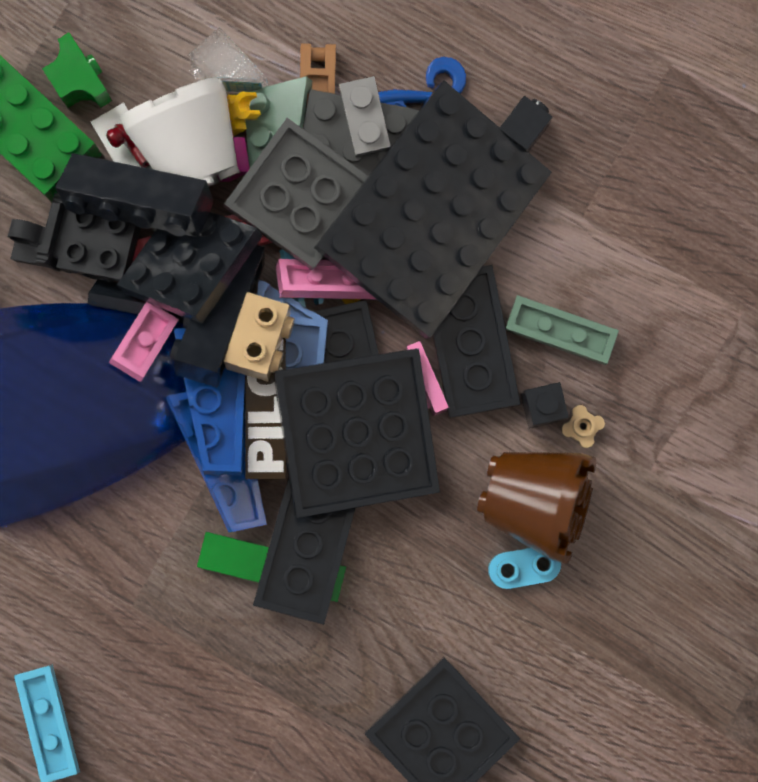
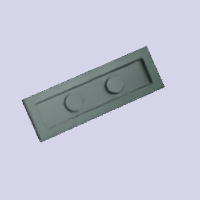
(561, 330)

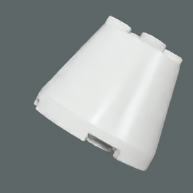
(186, 132)

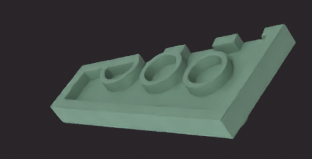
(275, 105)

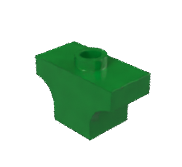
(76, 75)

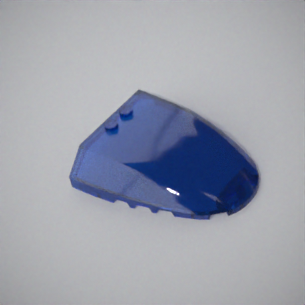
(71, 415)

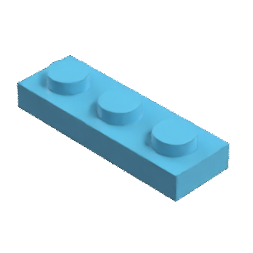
(47, 724)

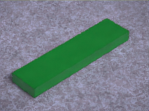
(242, 559)

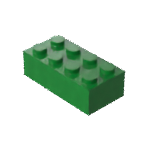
(36, 133)

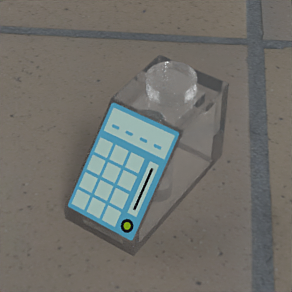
(224, 59)

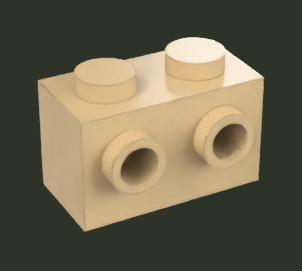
(258, 337)

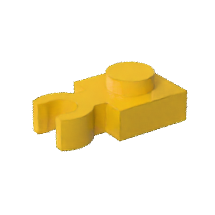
(240, 110)

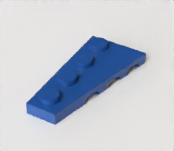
(218, 420)
(234, 496)

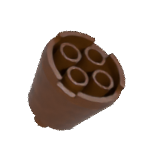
(539, 499)

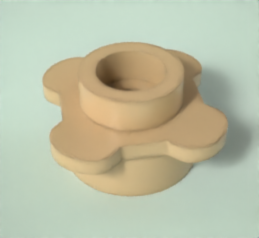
(573, 430)

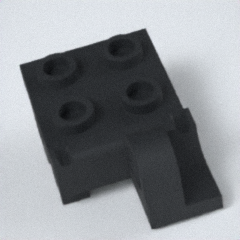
(76, 243)

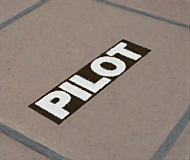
(263, 432)

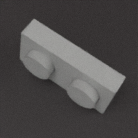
(364, 116)

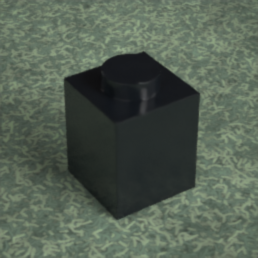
(527, 123)
(544, 405)

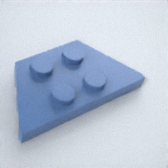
(308, 334)

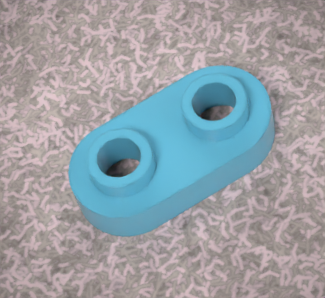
(525, 569)

